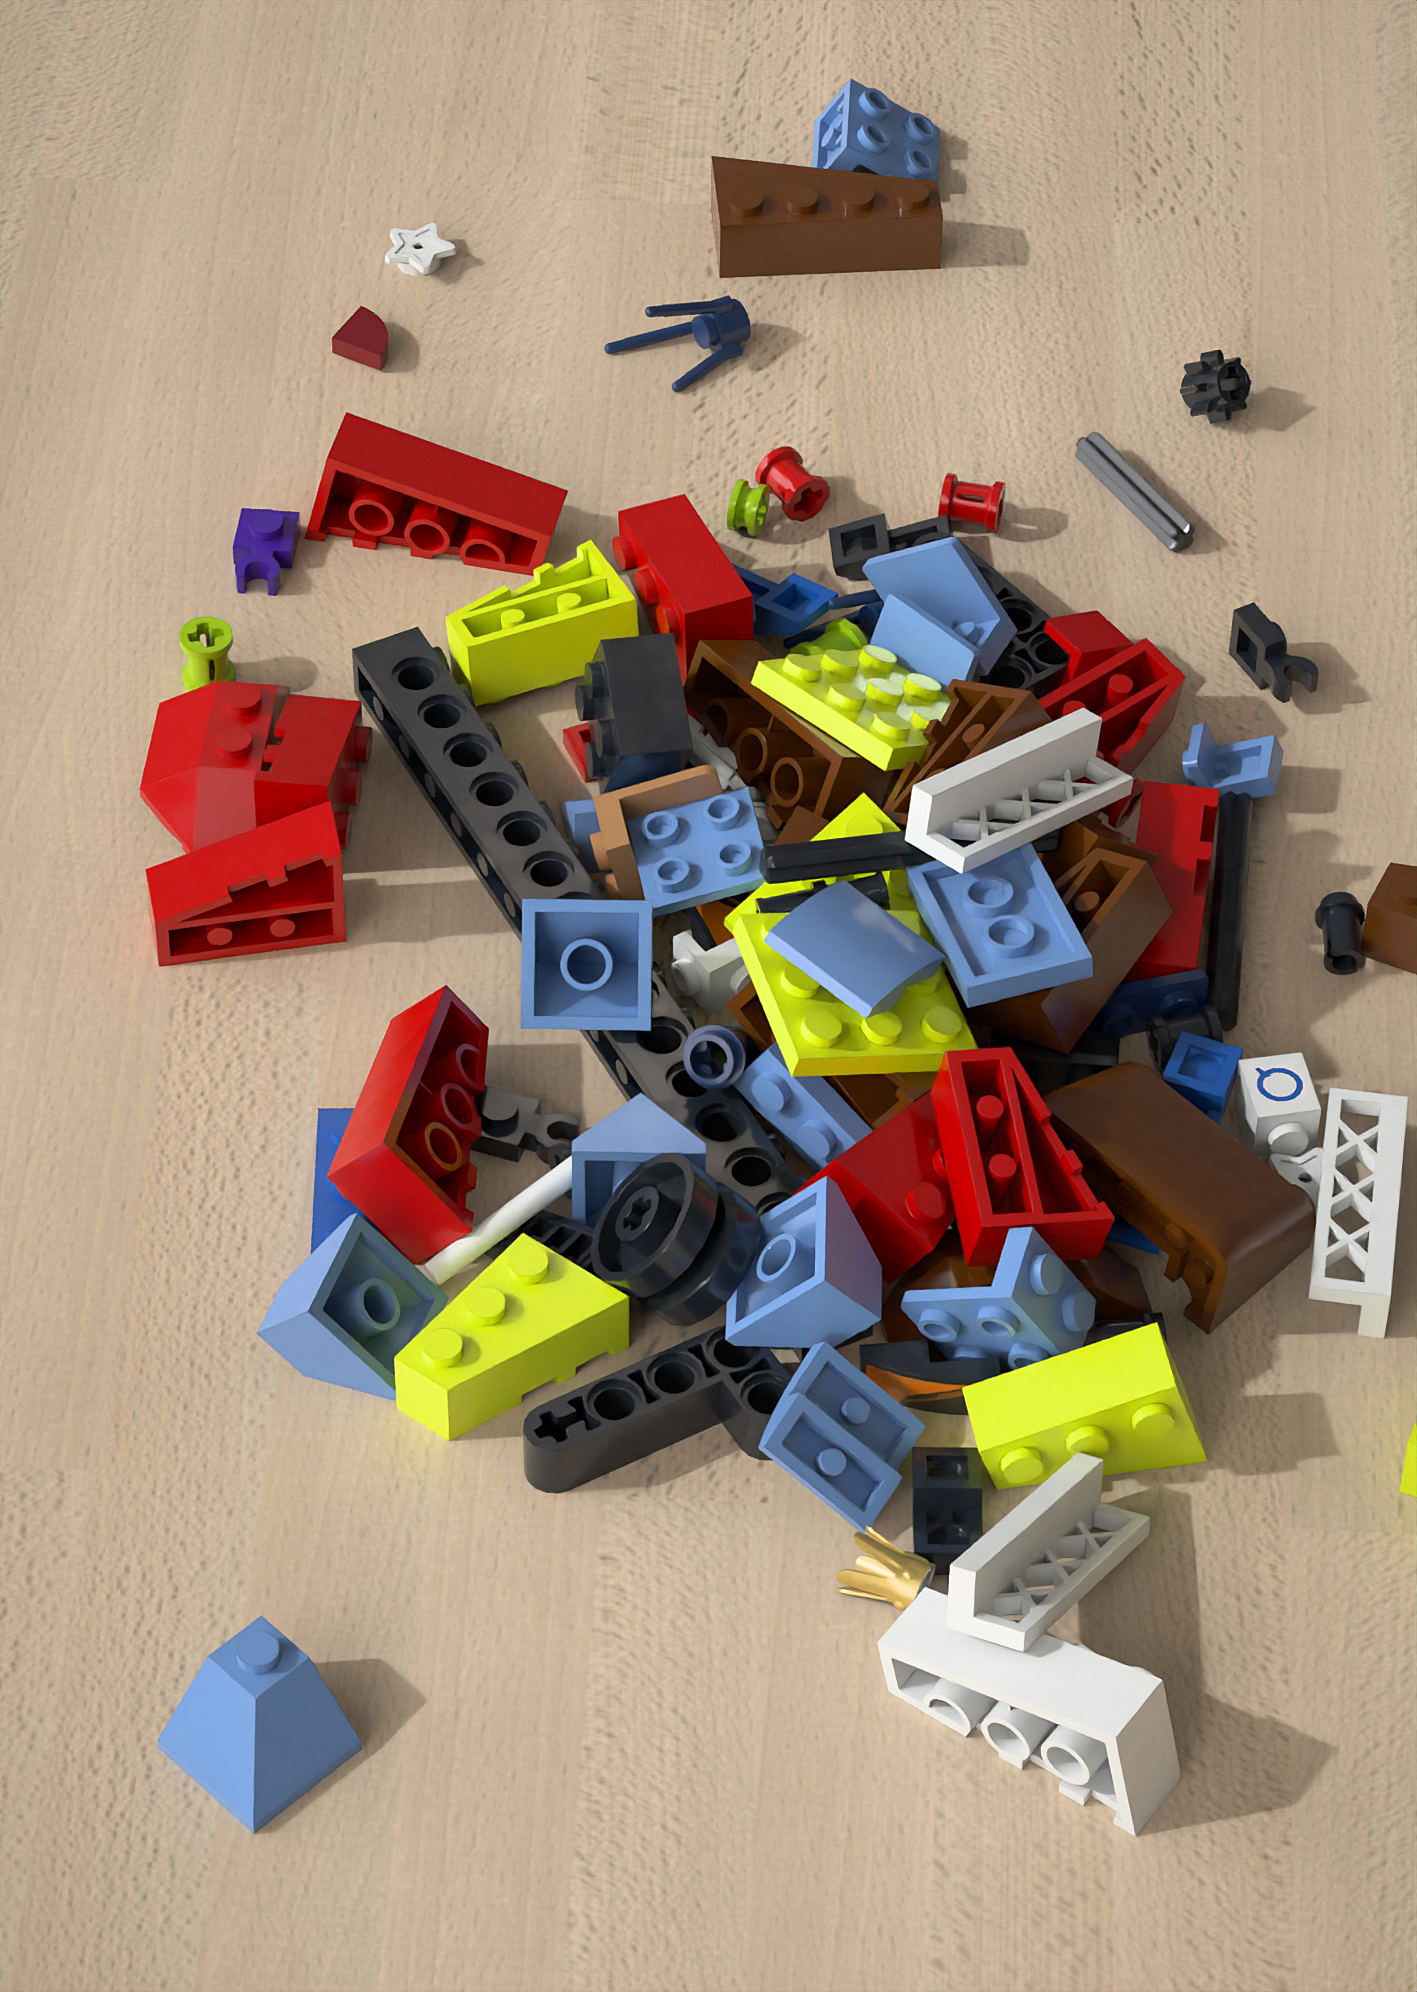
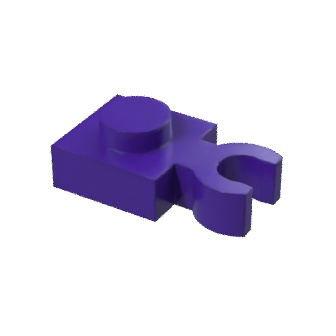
(263, 545)

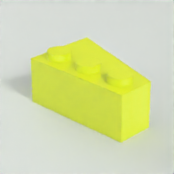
(541, 629)
(505, 1335)
(1100, 1400)

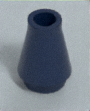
(717, 1055)

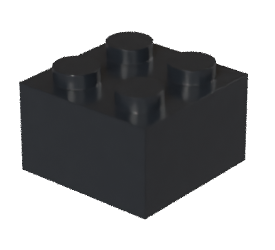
(634, 711)

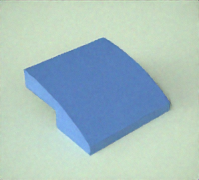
(854, 948)
(841, 1435)

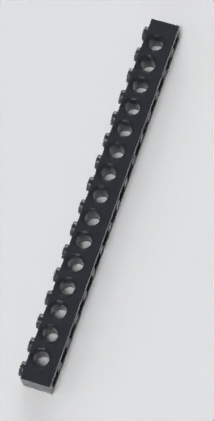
(523, 856)

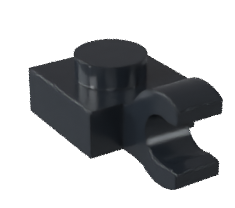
(1261, 652)

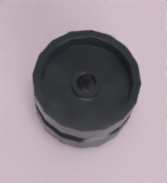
(675, 1239)

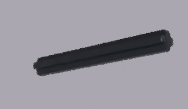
(857, 855)
(1229, 906)

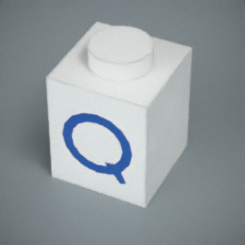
(1277, 1105)

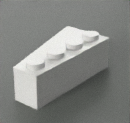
(1053, 1704)

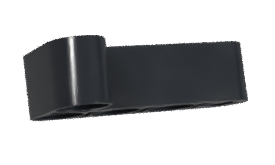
(1031, 657)
(653, 1408)

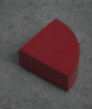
(363, 339)

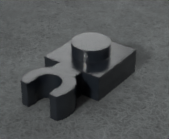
(515, 1124)

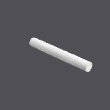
(500, 1223)

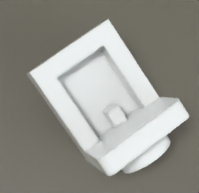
(708, 976)

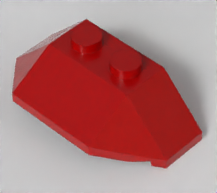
(206, 759)

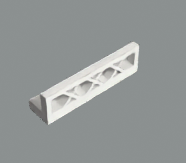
(1004, 783)
(1380, 1211)
(1025, 1553)

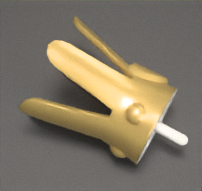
(886, 1572)

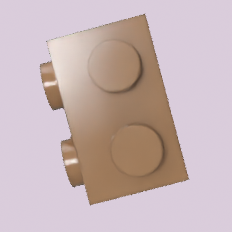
(613, 809)

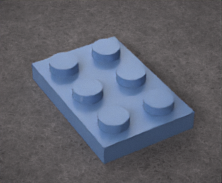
(1000, 926)

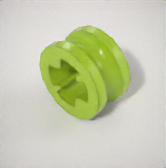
(748, 507)

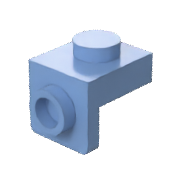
(1236, 767)

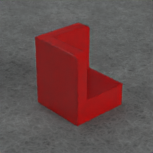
(1087, 639)

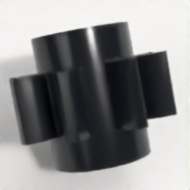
(1215, 386)

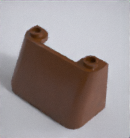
(1183, 1186)

